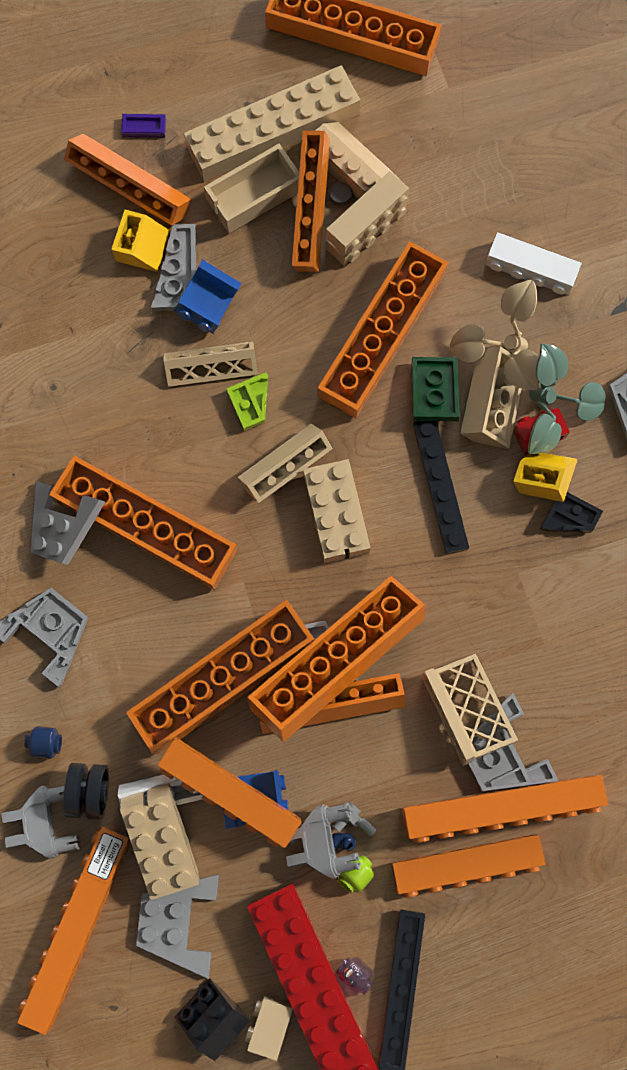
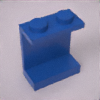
(207, 297)
(267, 783)

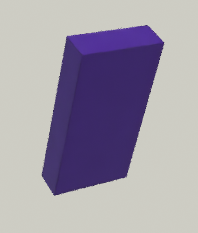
(144, 125)

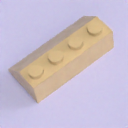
(351, 160)
(491, 401)

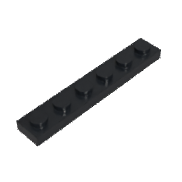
(440, 486)
(402, 990)

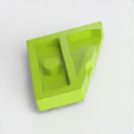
(250, 400)

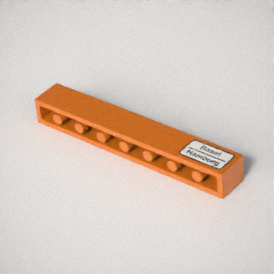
(74, 931)

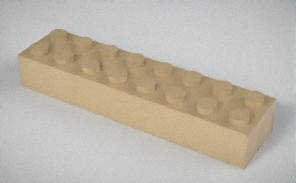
(271, 121)

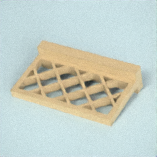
(449, 715)

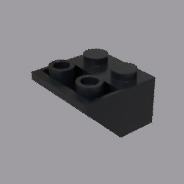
(211, 1020)

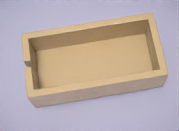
(253, 188)
(367, 219)
(336, 511)
(159, 841)

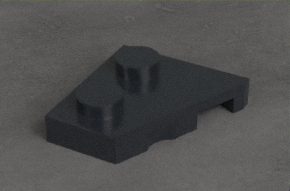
(572, 516)

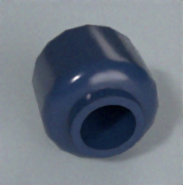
(43, 742)

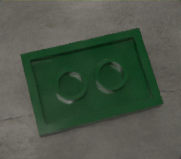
(435, 389)

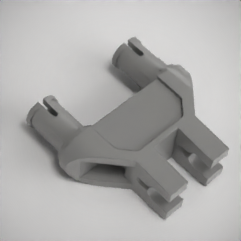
(38, 824)
(319, 844)

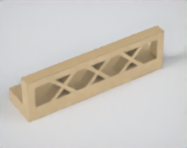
(207, 356)

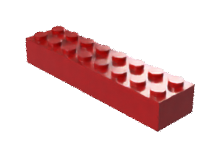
(310, 982)

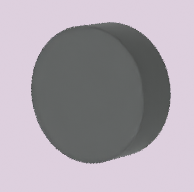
(340, 194)

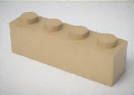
(285, 463)

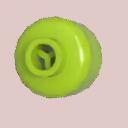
(356, 879)

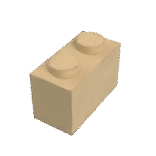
(270, 1027)

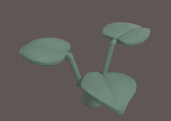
(549, 368)

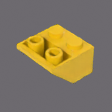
(140, 241)
(545, 475)

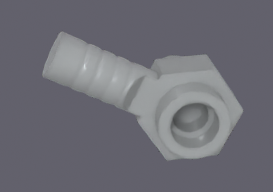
(356, 821)

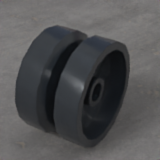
(86, 791)

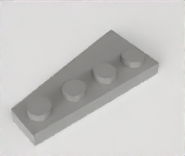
(176, 268)

